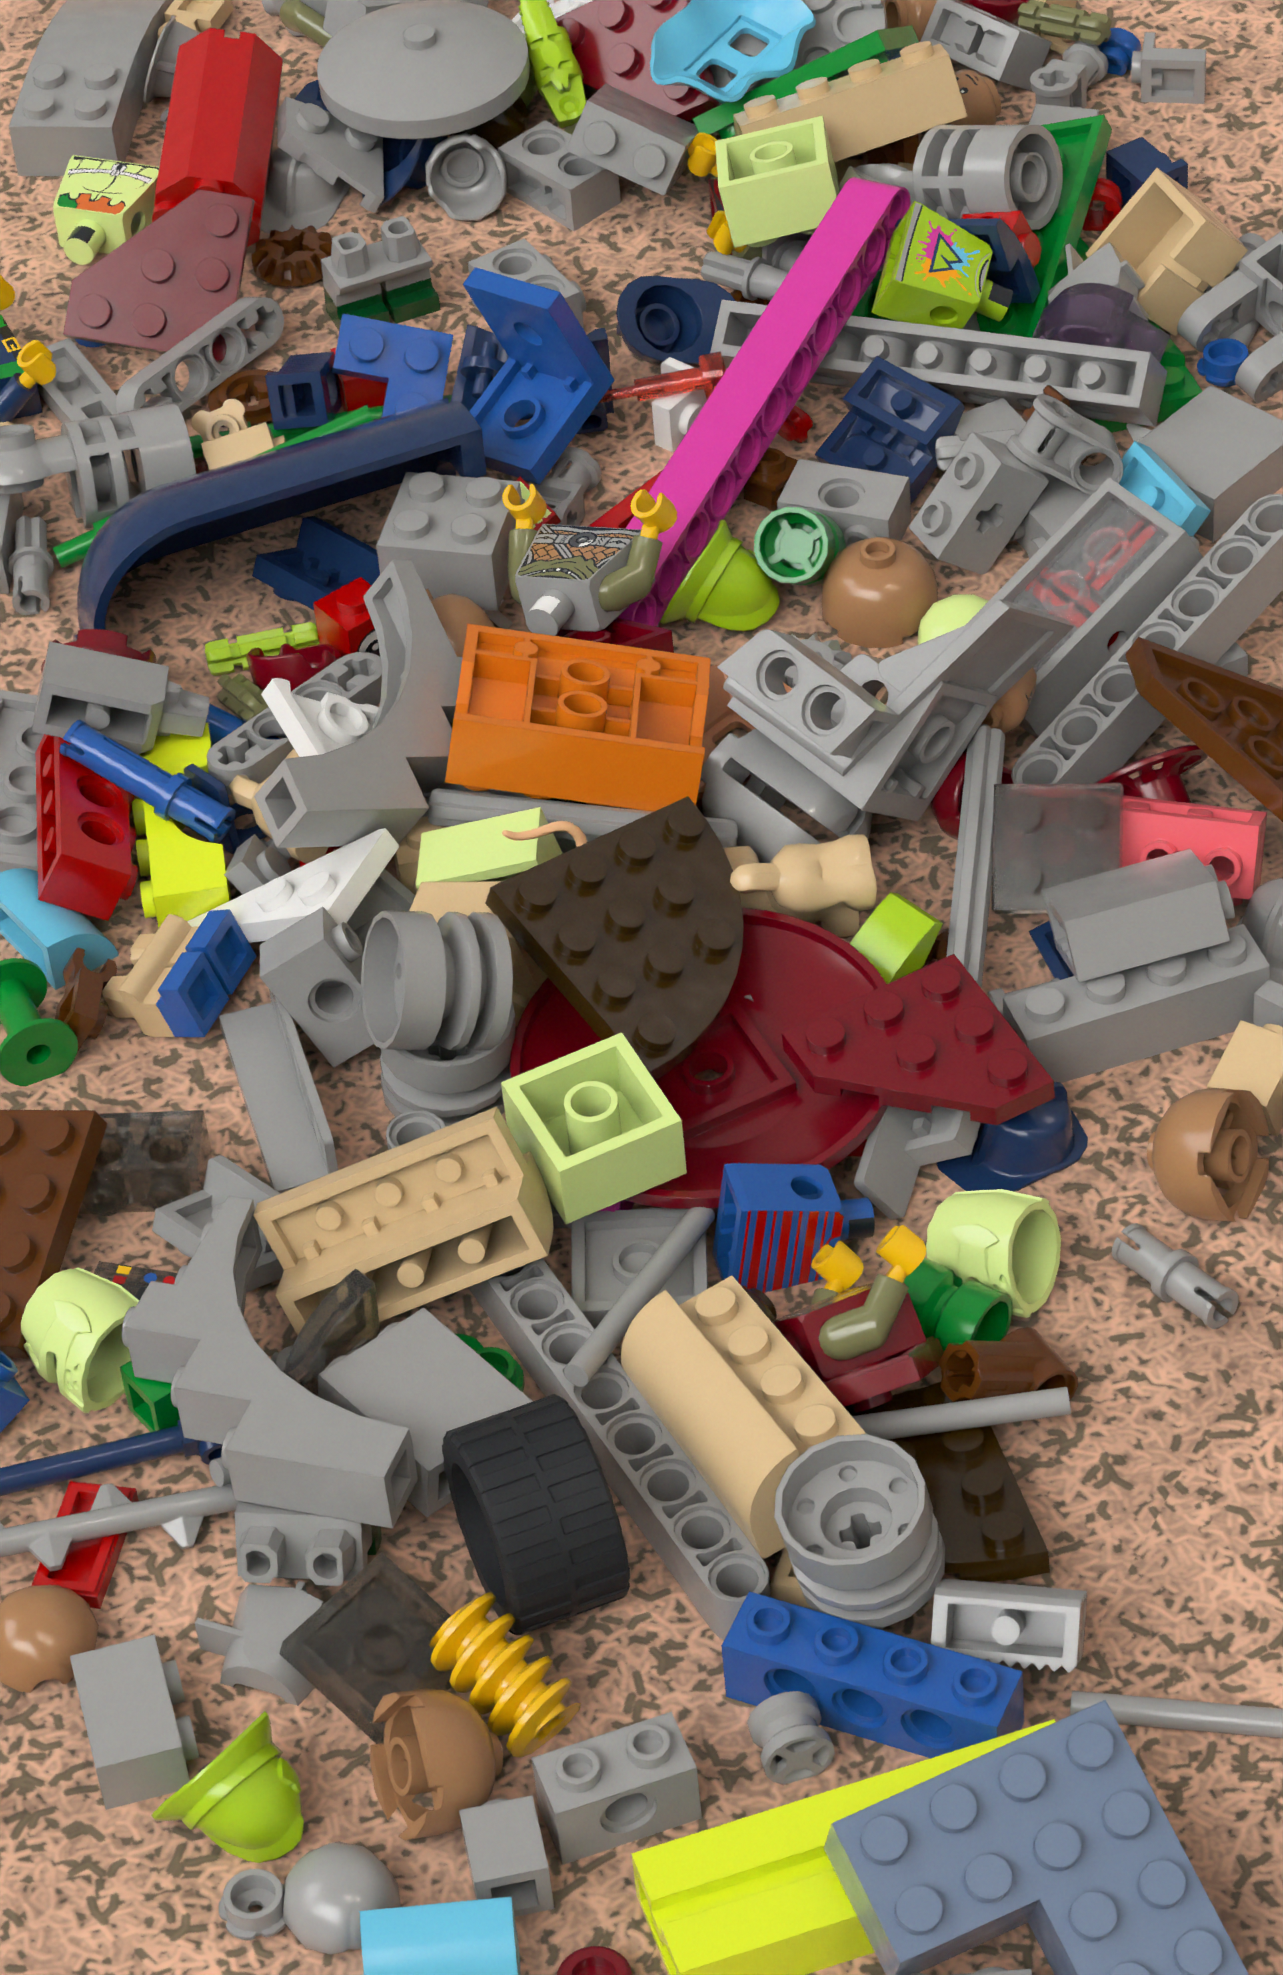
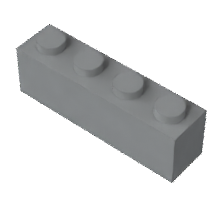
(1140, 1010)

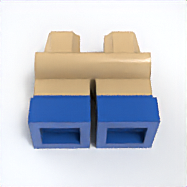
(181, 975)

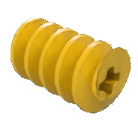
(500, 1677)

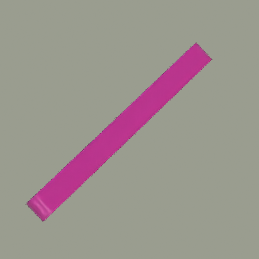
(768, 378)

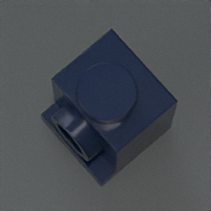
(1134, 163)
(304, 391)

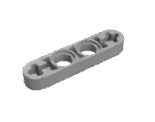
(198, 356)
(250, 754)

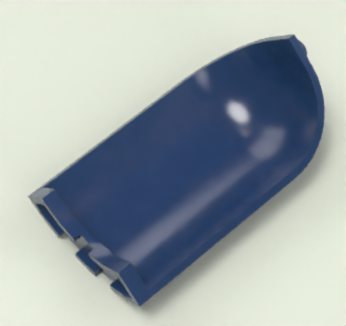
(275, 487)

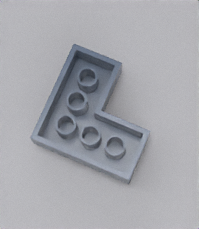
(1039, 1836)

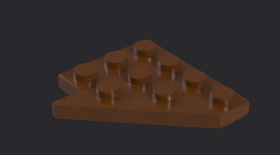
(1220, 712)
(42, 1187)

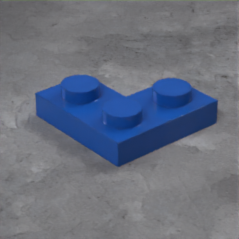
(403, 356)

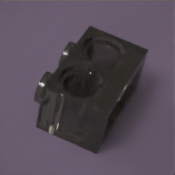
(148, 1161)

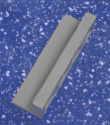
(279, 1095)

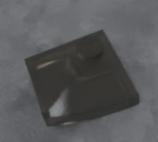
(335, 1328)

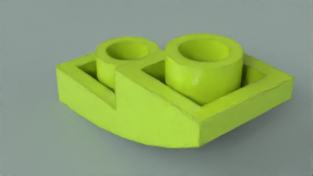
(897, 937)

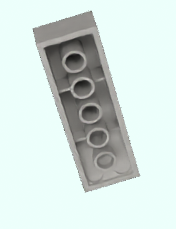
(85, 84)

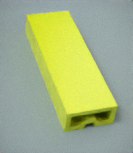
(762, 1887)

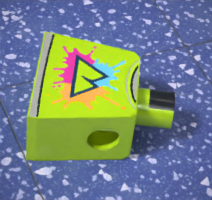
(937, 274)

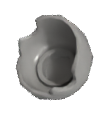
(466, 177)
(329, 1892)

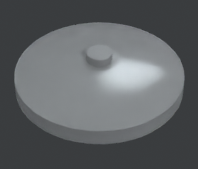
(423, 69)

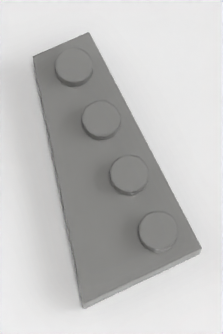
(18, 781)

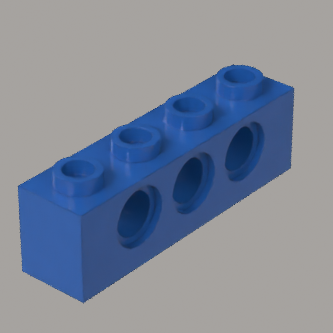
(870, 1678)

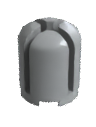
(773, 780)

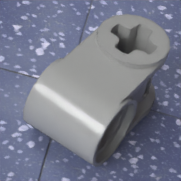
(1060, 439)

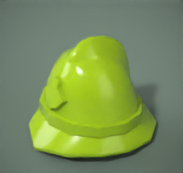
(725, 587)
(243, 1798)

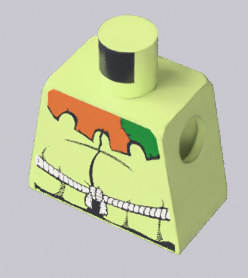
(102, 205)

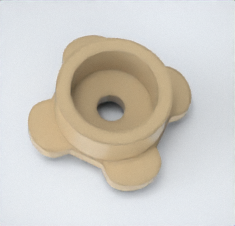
(228, 415)

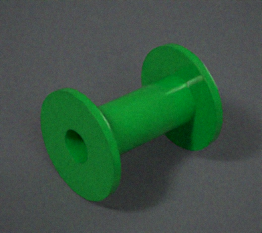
(34, 1045)

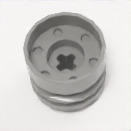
(436, 980)
(447, 1081)
(860, 1530)

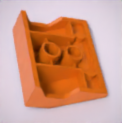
(578, 720)

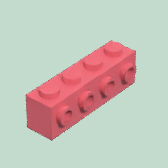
(1217, 835)

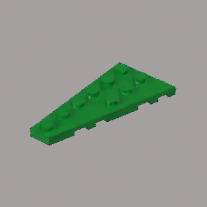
(1082, 151)

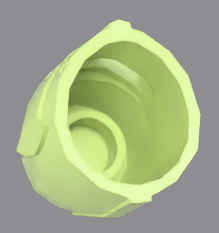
(999, 1241)
(77, 1336)

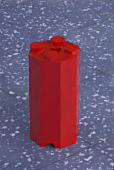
(220, 121)

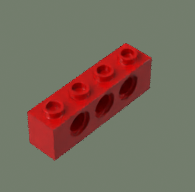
(81, 835)

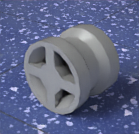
(790, 1737)

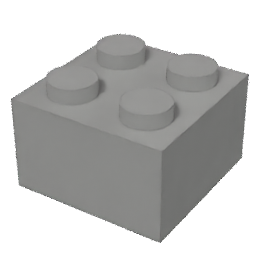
(452, 533)

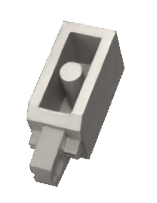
(116, 697)

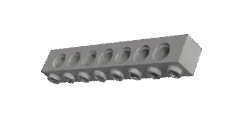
(979, 364)

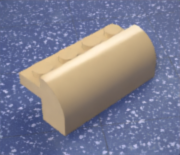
(412, 1220)
(732, 1398)

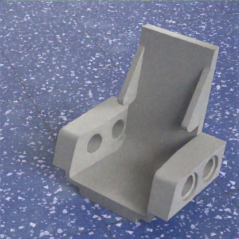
(898, 752)

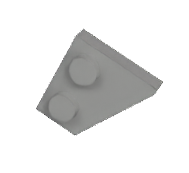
(332, 149)

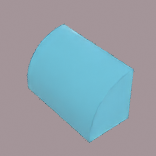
(47, 931)
(441, 1939)

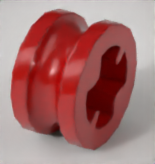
(1110, 193)

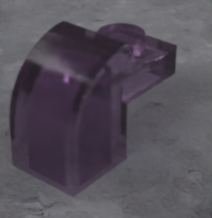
(1099, 317)

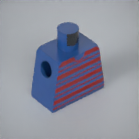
(778, 1220)

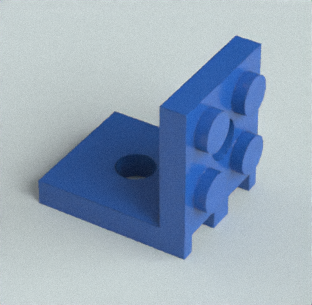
(548, 375)

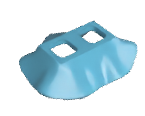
(703, 37)

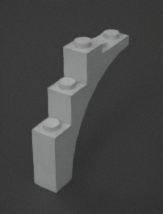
(384, 773)
(275, 1434)

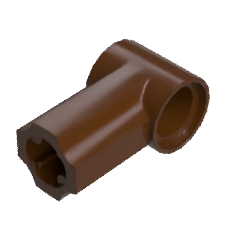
(1003, 1367)

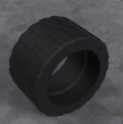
(536, 1513)

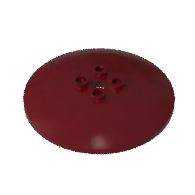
(761, 1102)

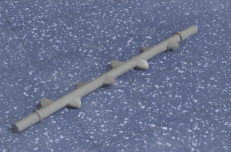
(115, 1514)

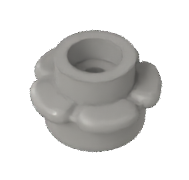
(251, 1889)

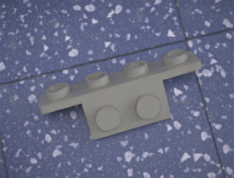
(902, 1145)

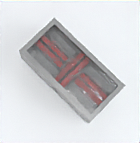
(1103, 577)

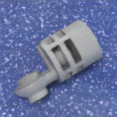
(982, 171)
(94, 459)

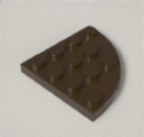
(635, 930)
(973, 1497)

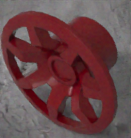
(1159, 783)

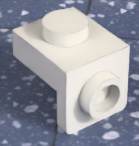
(675, 413)

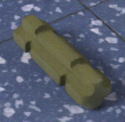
(1064, 22)
(241, 696)

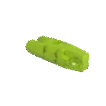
(553, 62)

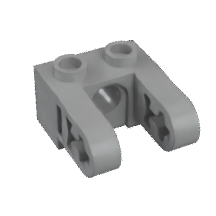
(1245, 295)

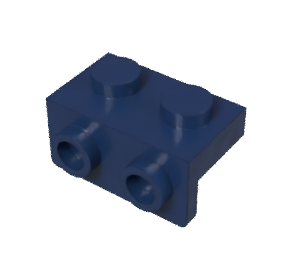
(318, 563)

